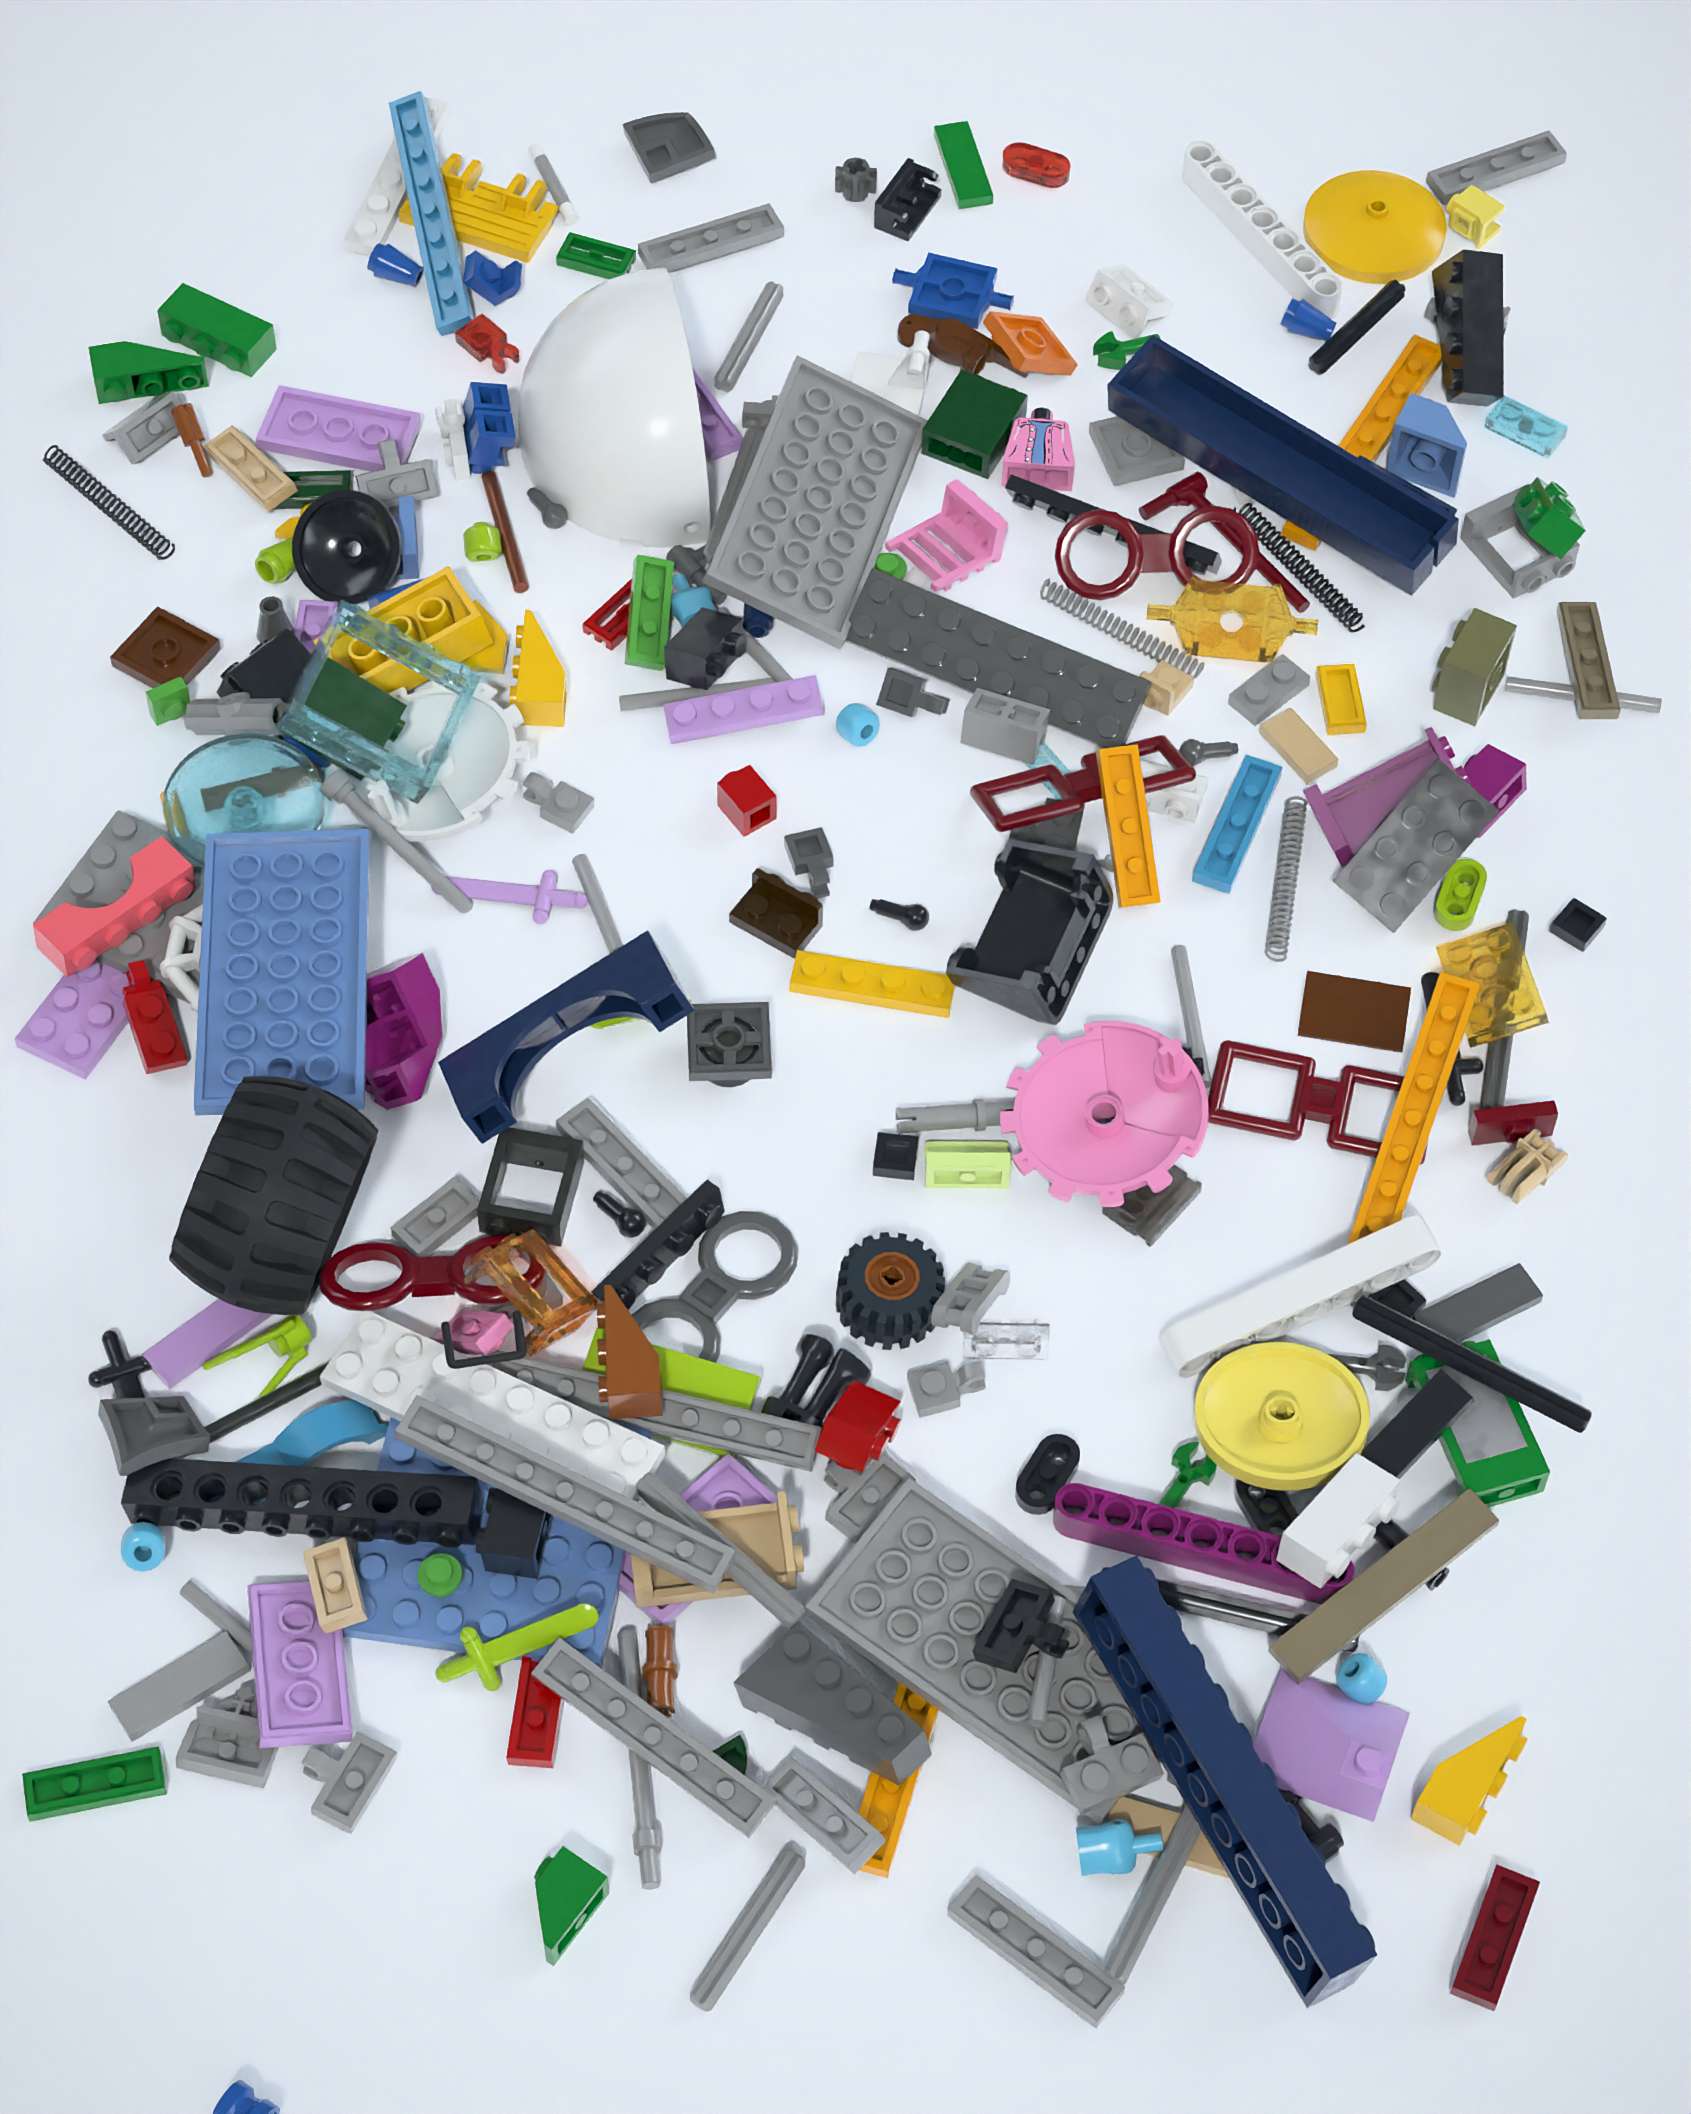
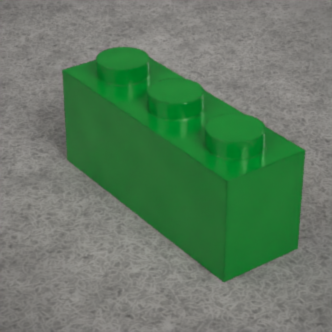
(216, 330)

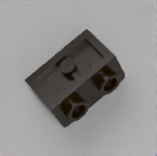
(778, 913)

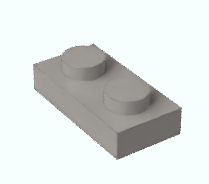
(1269, 690)
(436, 1219)

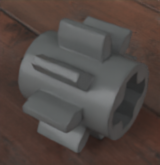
(855, 179)

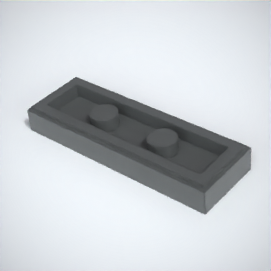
(1482, 1304)

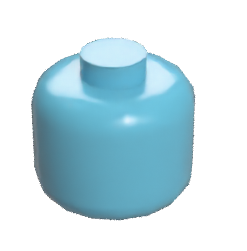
(857, 724)
(143, 1546)
(1361, 1678)

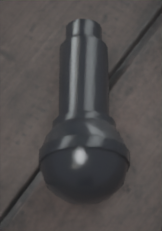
(913, 916)
(628, 1221)

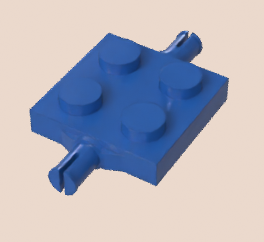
(952, 289)

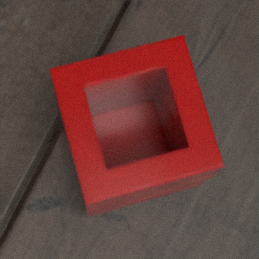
(746, 800)

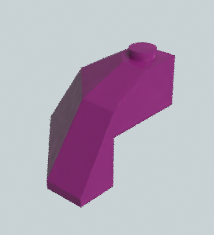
(401, 1030)

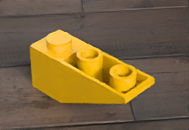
(540, 676)
(1463, 1782)

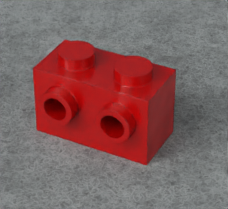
(859, 1427)

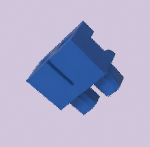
(487, 425)

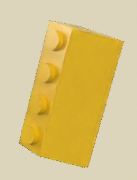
(430, 613)

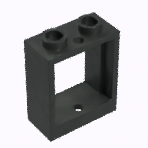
(539, 1152)

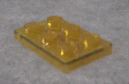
(1507, 991)

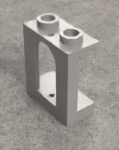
(1496, 518)

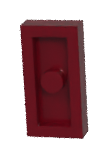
(1512, 1122)

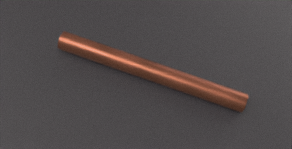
(502, 522)

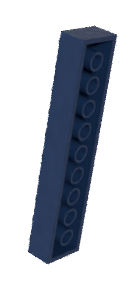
(1224, 1782)

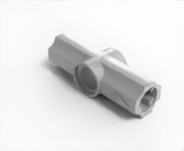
(234, 715)

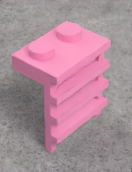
(966, 526)

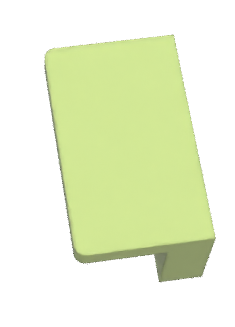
(967, 1164)

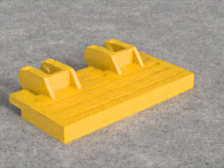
(493, 215)

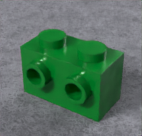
(1549, 516)

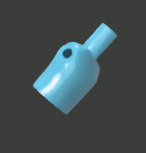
(688, 599)
(1113, 1847)

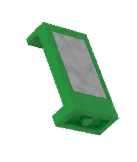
(1491, 1441)

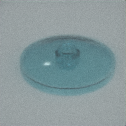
(240, 788)

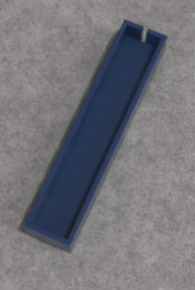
(1283, 464)

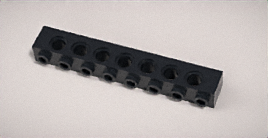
(325, 1489)

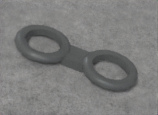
(713, 1290)

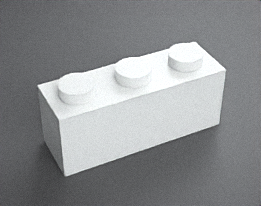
(1339, 1521)

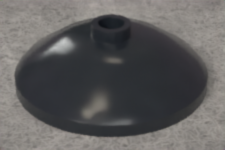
(326, 540)

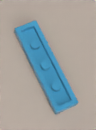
(1237, 824)

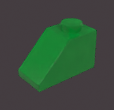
(566, 1899)

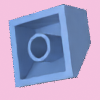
(1427, 446)

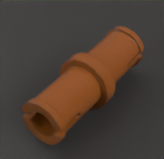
(660, 1669)

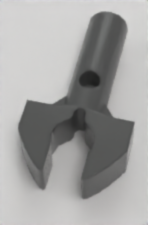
(1374, 1366)

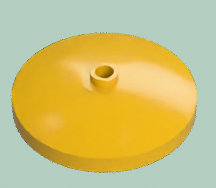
(1375, 226)

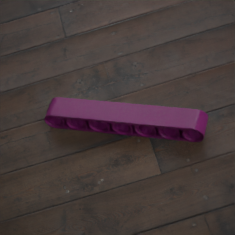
(1178, 1547)

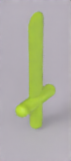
(486, 1656)

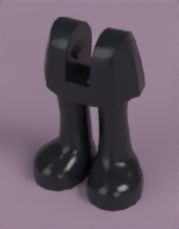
(814, 1355)

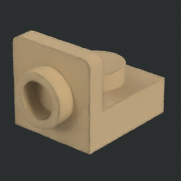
(1167, 688)

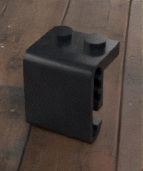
(269, 670)

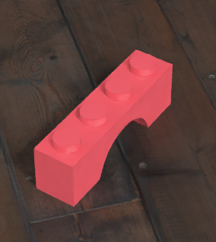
(78, 935)

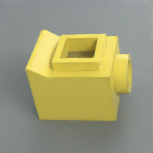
(1474, 214)

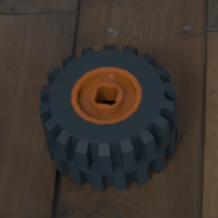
(889, 1290)

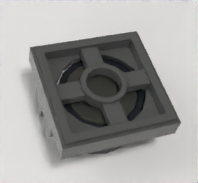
(728, 1045)

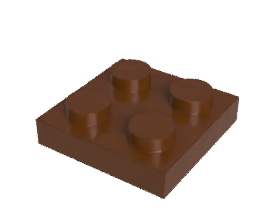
(164, 650)

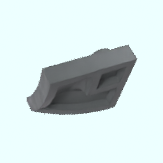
(668, 143)
(151, 1430)

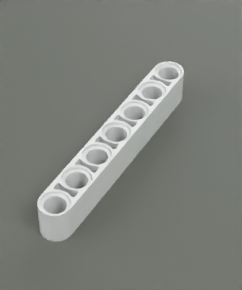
(1260, 228)
(1300, 1295)

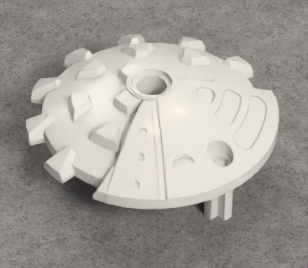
(472, 772)

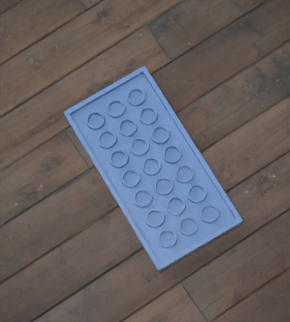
(283, 963)

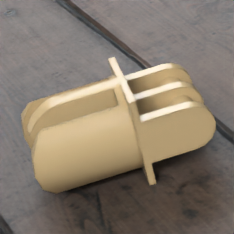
(1527, 1166)

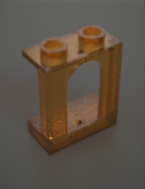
(548, 1324)

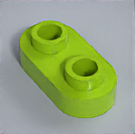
(1459, 897)

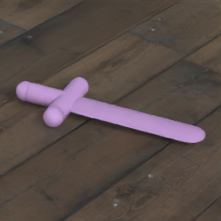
(540, 896)

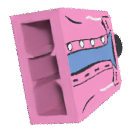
(1040, 451)

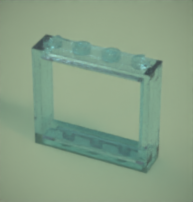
(355, 750)

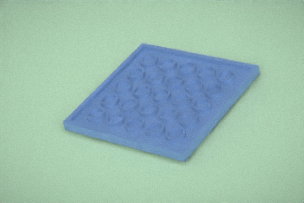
(572, 1572)

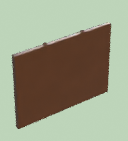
(1354, 1011)

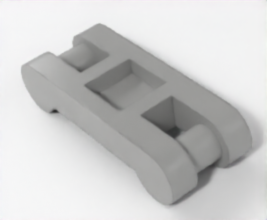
(969, 1297)

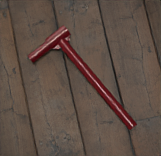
(1192, 491)

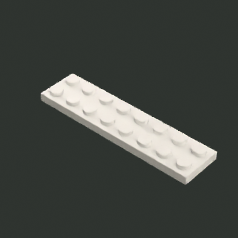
(391, 1365)

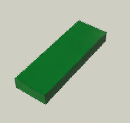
(963, 164)
(94, 1783)

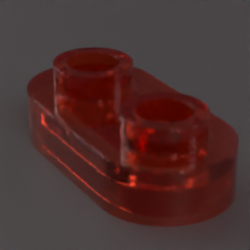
(1036, 165)

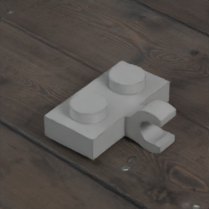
(397, 480)
(862, 1495)
(1108, 1770)
(350, 1781)

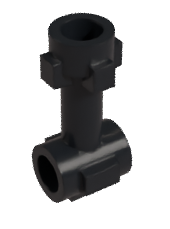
(1325, 1837)

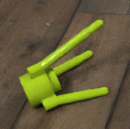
(284, 1338)

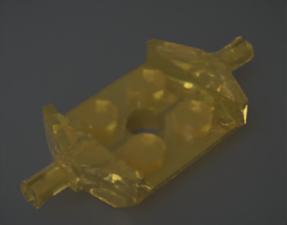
(1263, 616)

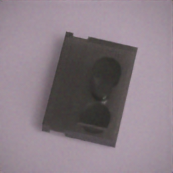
(1153, 1213)

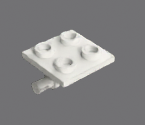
(896, 377)

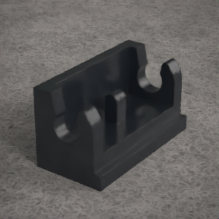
(906, 200)

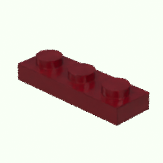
(1495, 1937)

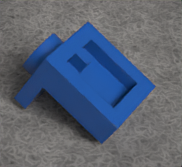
(490, 280)

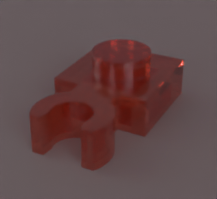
(485, 339)

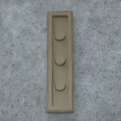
(1588, 660)

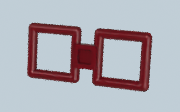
(1074, 787)
(1312, 1099)

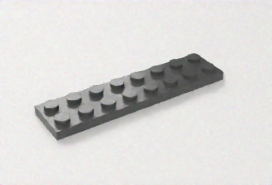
(989, 654)

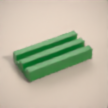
(594, 261)

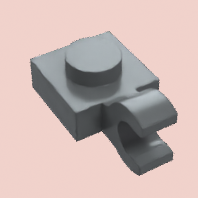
(906, 694)
(811, 855)

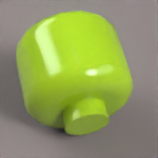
(482, 542)

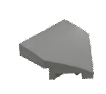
(226, 1742)

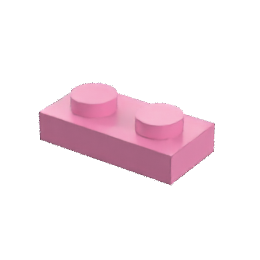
(477, 1331)

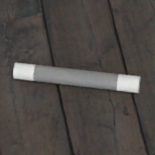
(553, 183)

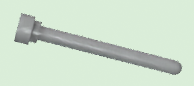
(340, 788)

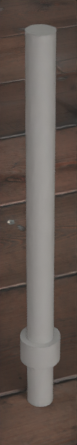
(645, 1838)

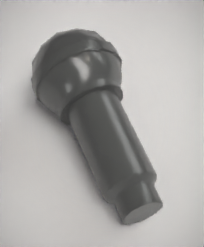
(552, 514)
(1197, 751)

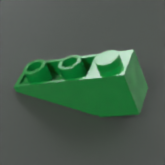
(138, 370)

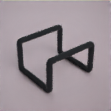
(521, 1348)

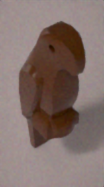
(955, 343)

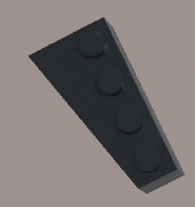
(1471, 326)

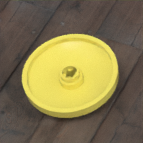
(1281, 1415)

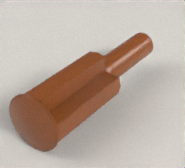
(192, 435)

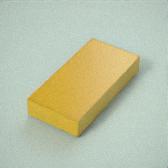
(1340, 699)

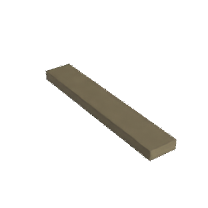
(1383, 1586)

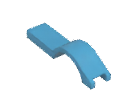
(317, 1433)

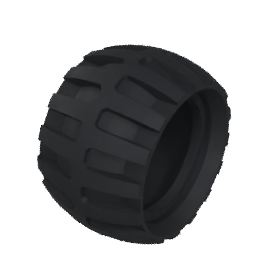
(273, 1194)

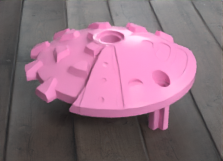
(1112, 1074)

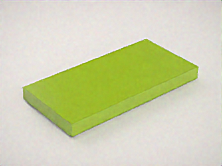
(693, 1378)

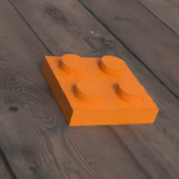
(1029, 343)

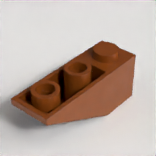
(631, 1363)

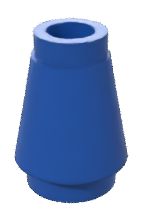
(394, 266)
(1307, 320)

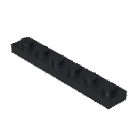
(1063, 507)

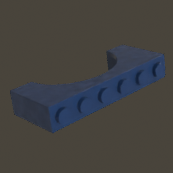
(493, 1066)

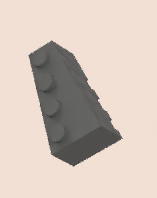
(826, 1699)

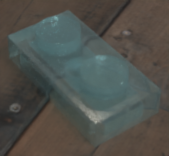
(1526, 426)

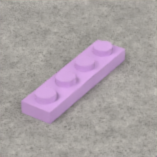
(743, 709)

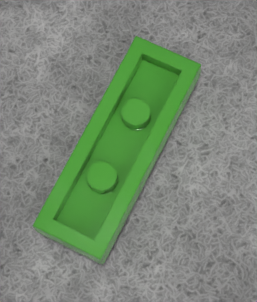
(649, 612)

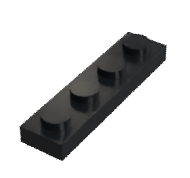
(664, 1245)

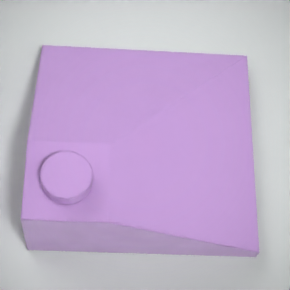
(1329, 1744)

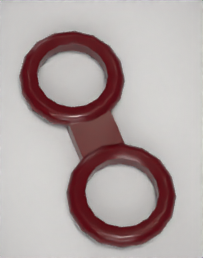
(1151, 551)
(419, 1275)

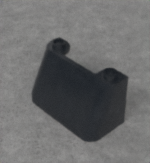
(1037, 932)

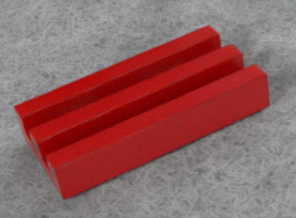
(616, 629)

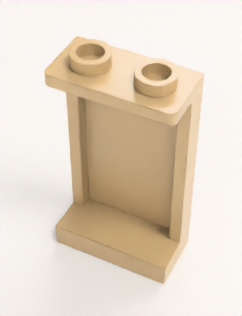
(757, 1530)

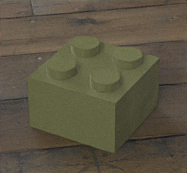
(1473, 666)

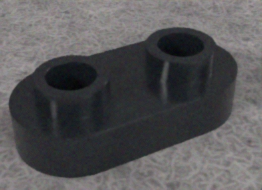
(1045, 1476)
(1265, 1513)

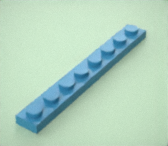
(431, 213)

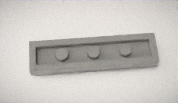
(1497, 166)
(712, 239)
(621, 1163)
(1036, 1951)

